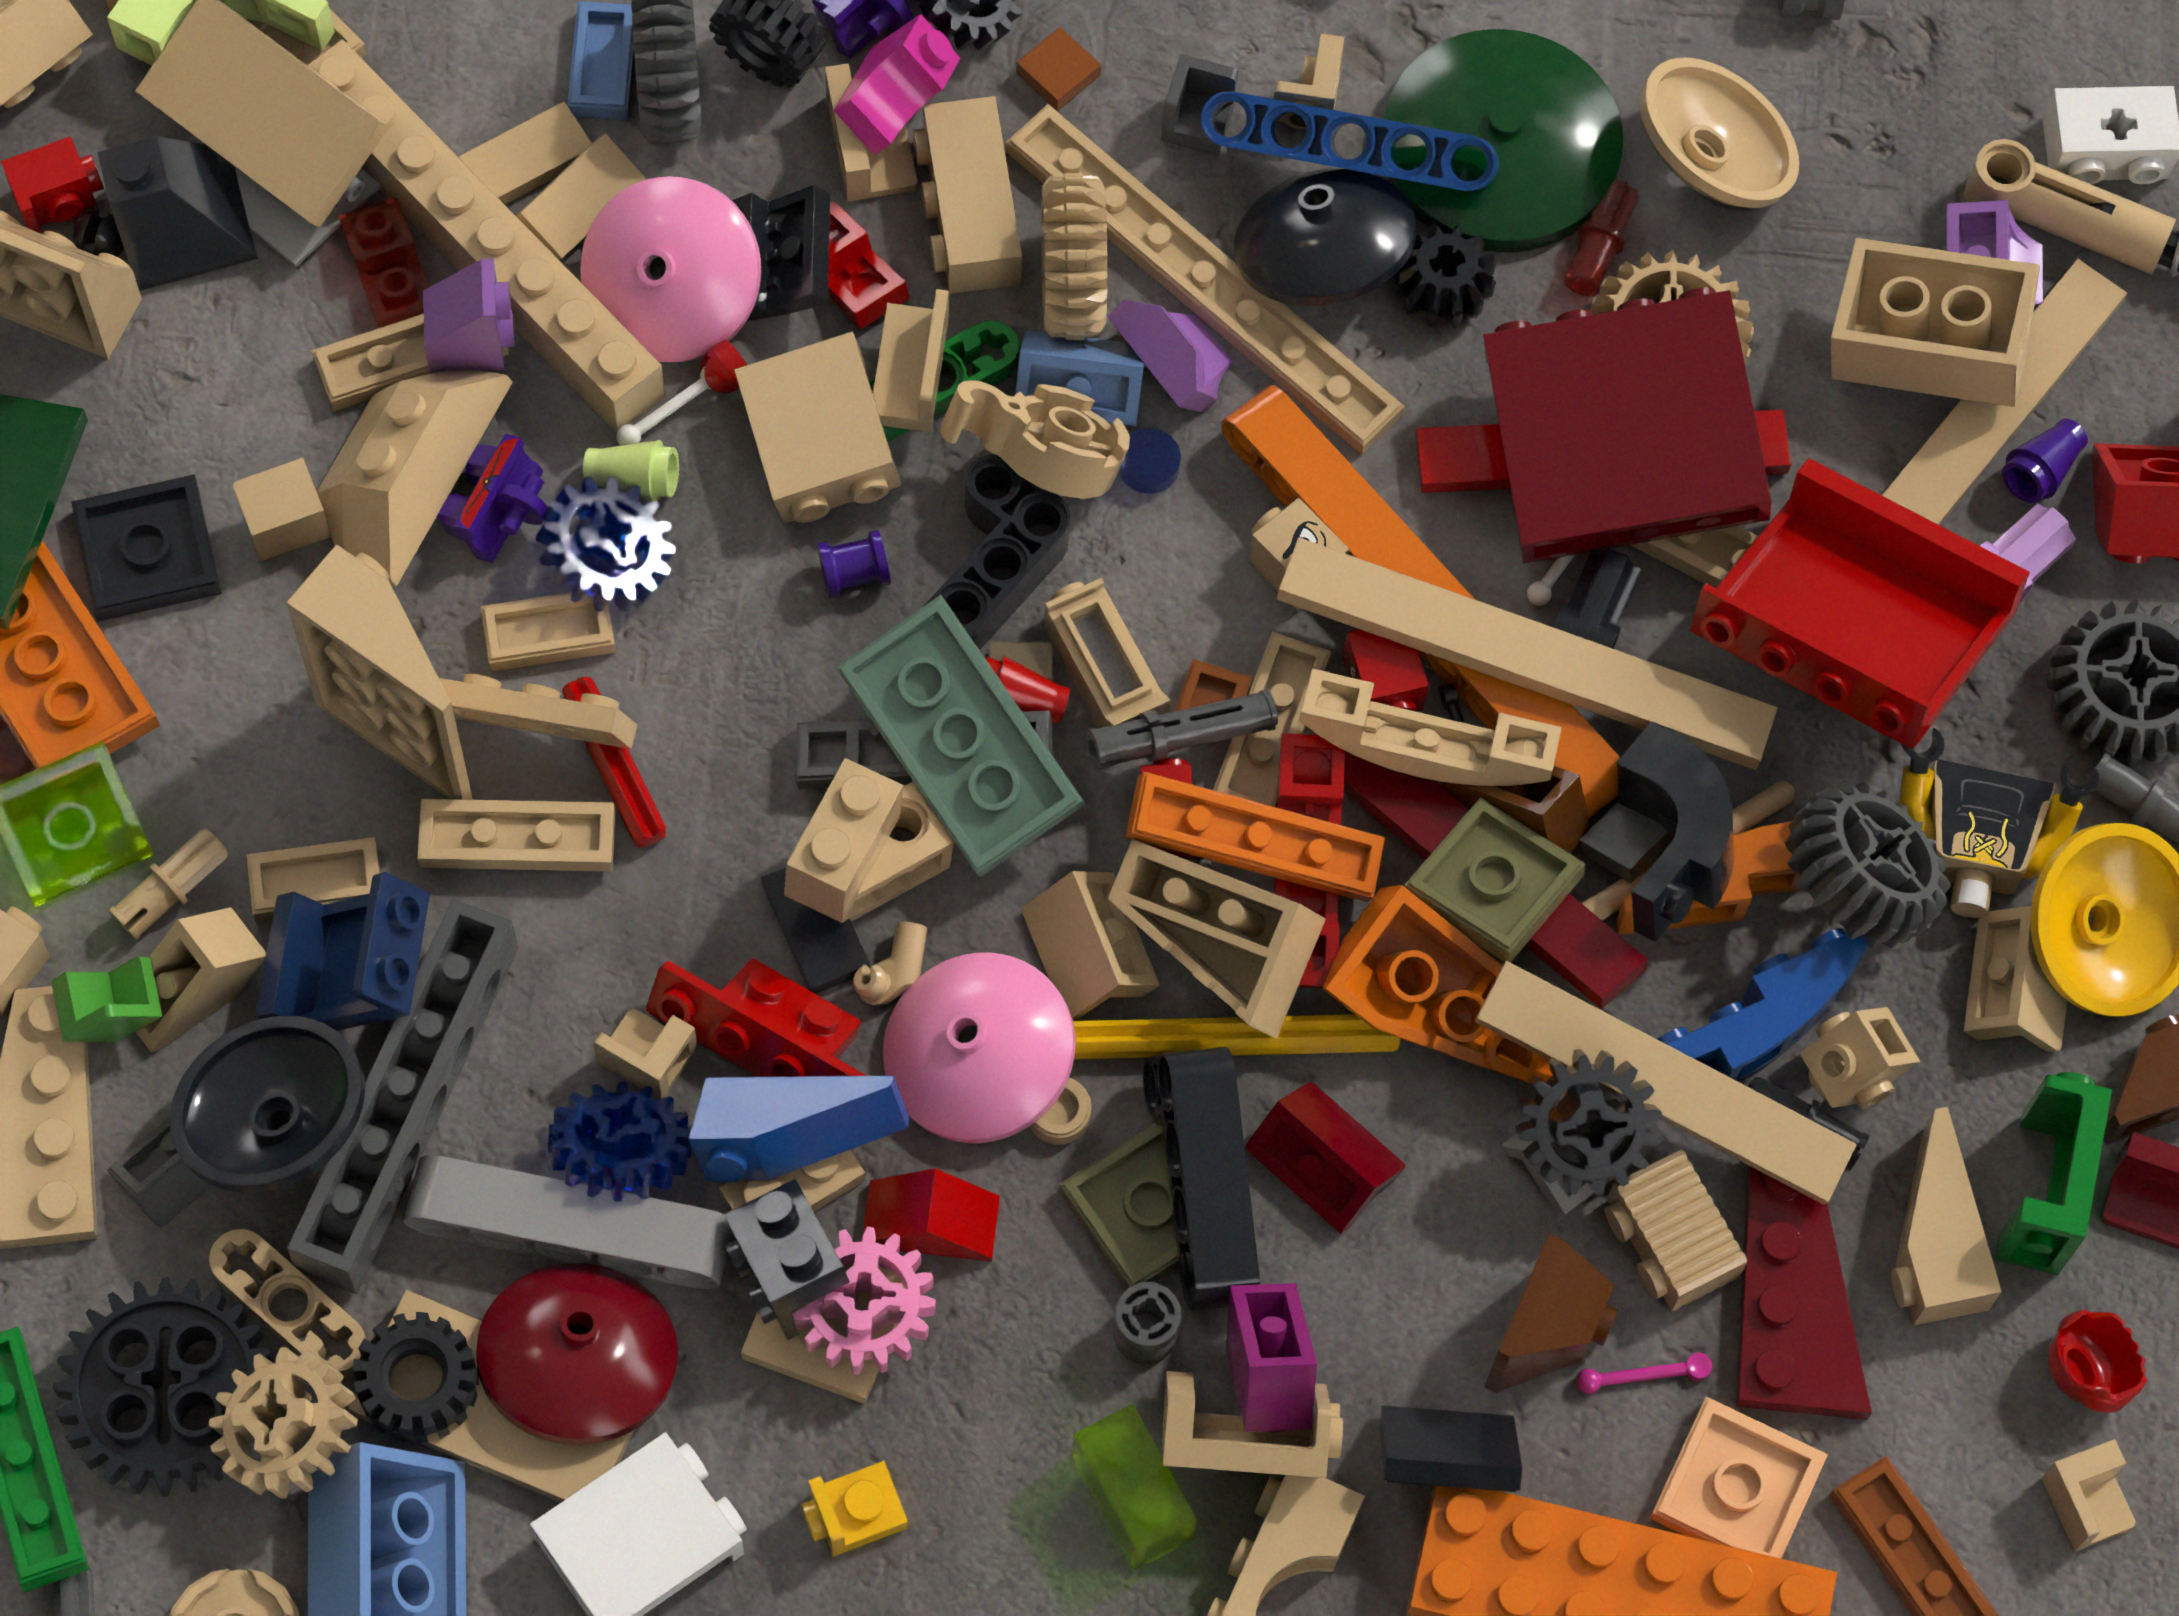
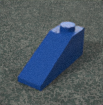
(785, 1123)

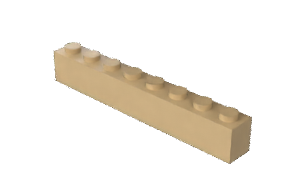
(473, 224)

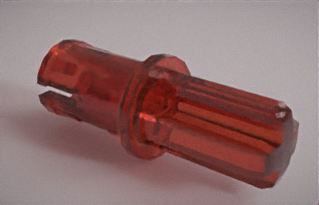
(1601, 239)

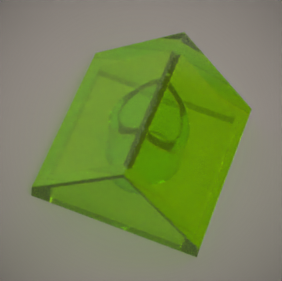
(70, 824)

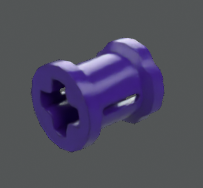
(854, 563)

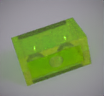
(1133, 1486)

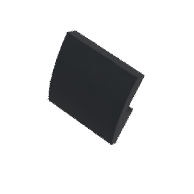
(792, 250)

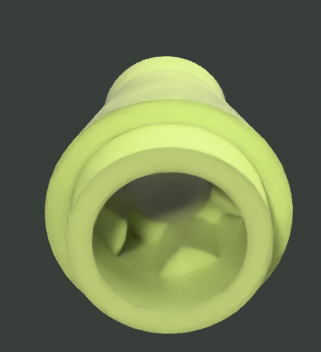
(639, 464)

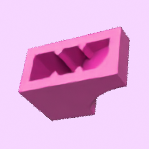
(896, 82)

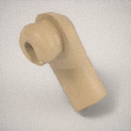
(896, 973)

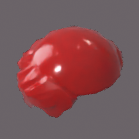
(2096, 1361)

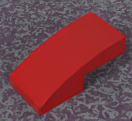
(856, 275)

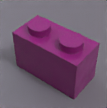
(1271, 1357)

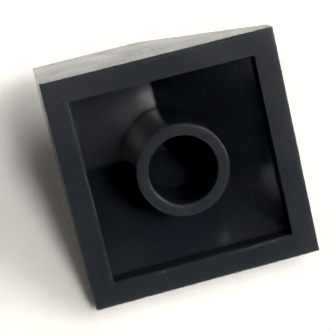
(176, 209)

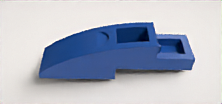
(1782, 1004)

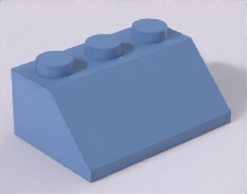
(387, 1535)

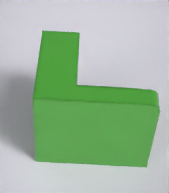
(106, 1003)

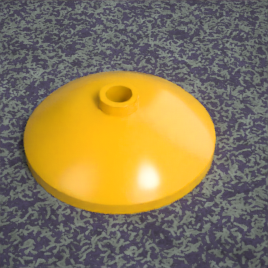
(2133, 944)

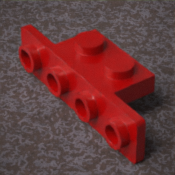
(759, 1021)

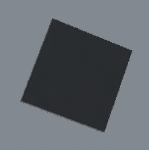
(146, 547)
(1450, 1448)

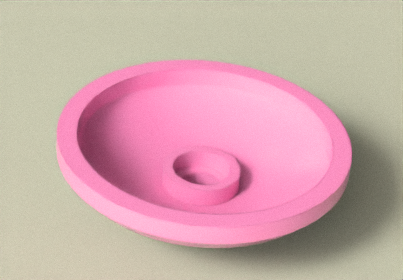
(708, 261)
(1002, 1075)

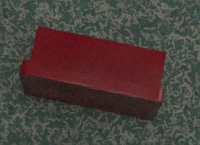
(1323, 1155)
(2145, 1190)

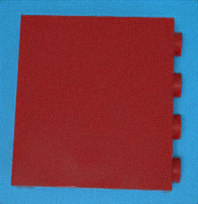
(1862, 604)

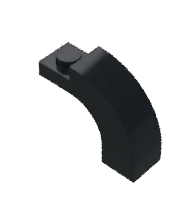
(1688, 796)

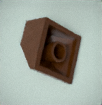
(1554, 1318)

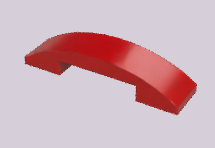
(1314, 787)

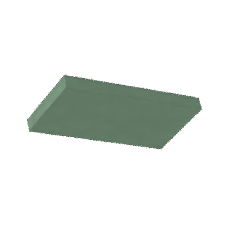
(960, 736)

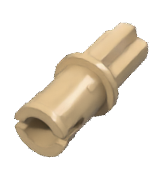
(169, 883)

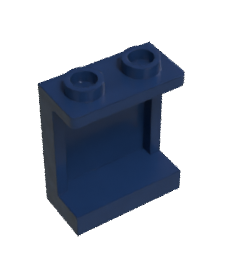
(345, 958)

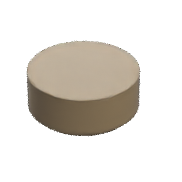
(1066, 1118)

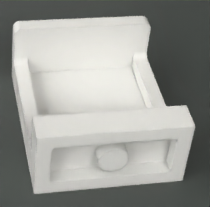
(639, 1531)

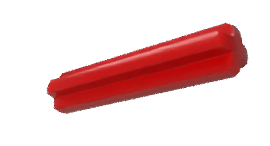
(622, 779)

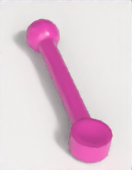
(1695, 1368)

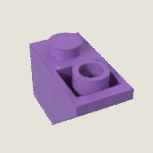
(468, 320)

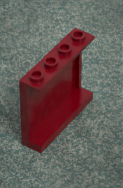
(1627, 425)

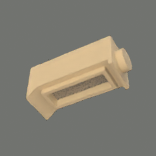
(1101, 655)

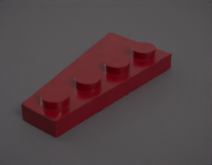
(1795, 1309)

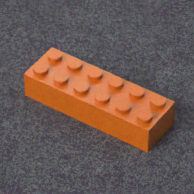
(1544, 1559)

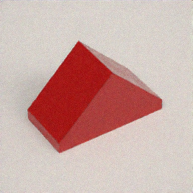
(934, 1214)

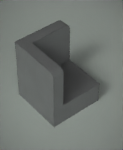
(1190, 89)

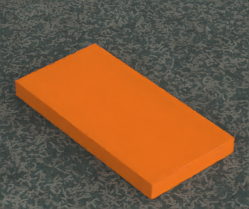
(62, 676)

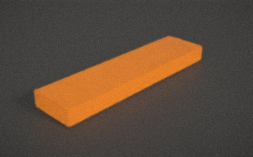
(1255, 837)

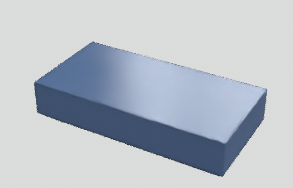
(602, 61)

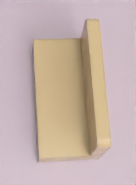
(863, 172)
(911, 363)
(1088, 942)
(2008, 985)

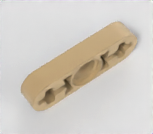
(266, 1260)

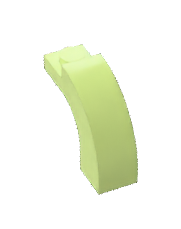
(147, 25)

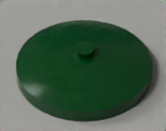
(1541, 114)

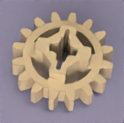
(283, 1422)

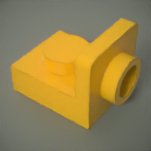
(854, 1509)

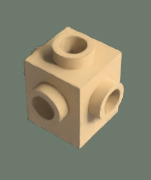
(1858, 1058)

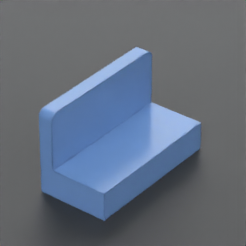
(1092, 366)

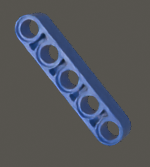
(1320, 135)

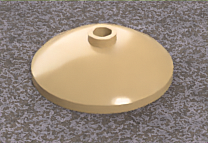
(1718, 133)

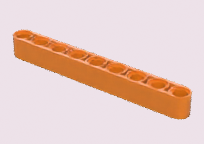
(1302, 463)

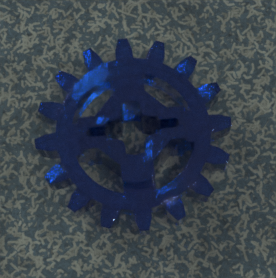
(605, 543)
(619, 1141)

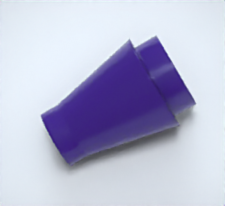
(2042, 463)

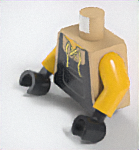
(1988, 822)

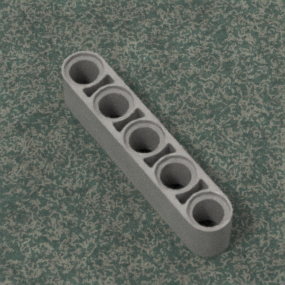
(565, 1225)

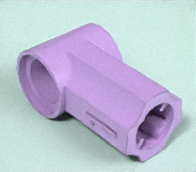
(2034, 542)

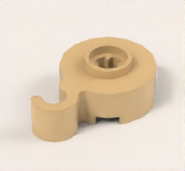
(1042, 436)

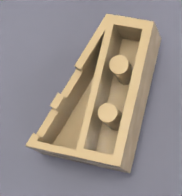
(1224, 931)

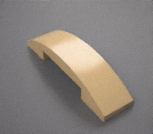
(1424, 744)

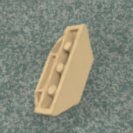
(406, 462)

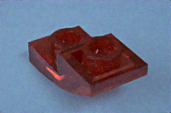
(385, 261)

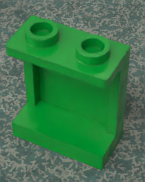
(2050, 1231)

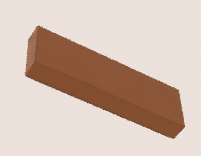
(1908, 1544)

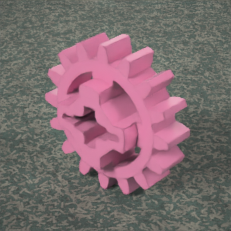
(888, 1305)

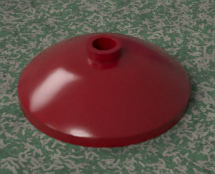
(569, 1383)

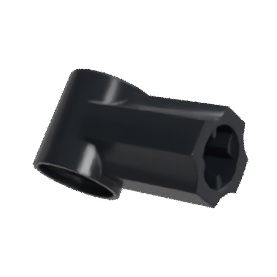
(1599, 598)

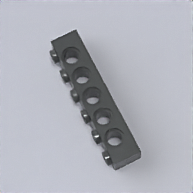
(404, 1097)

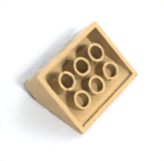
(64, 289)
(374, 670)

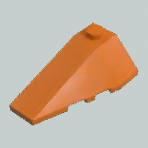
(1424, 983)

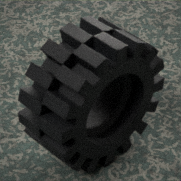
(769, 37)
(406, 1339)

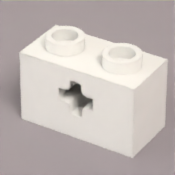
(2113, 133)

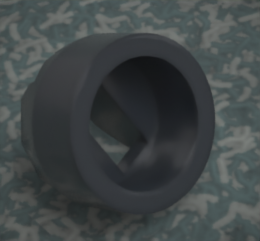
(107, 236)

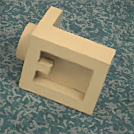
(1318, 81)

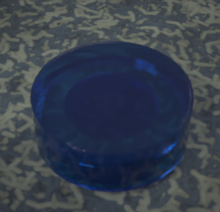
(1151, 461)

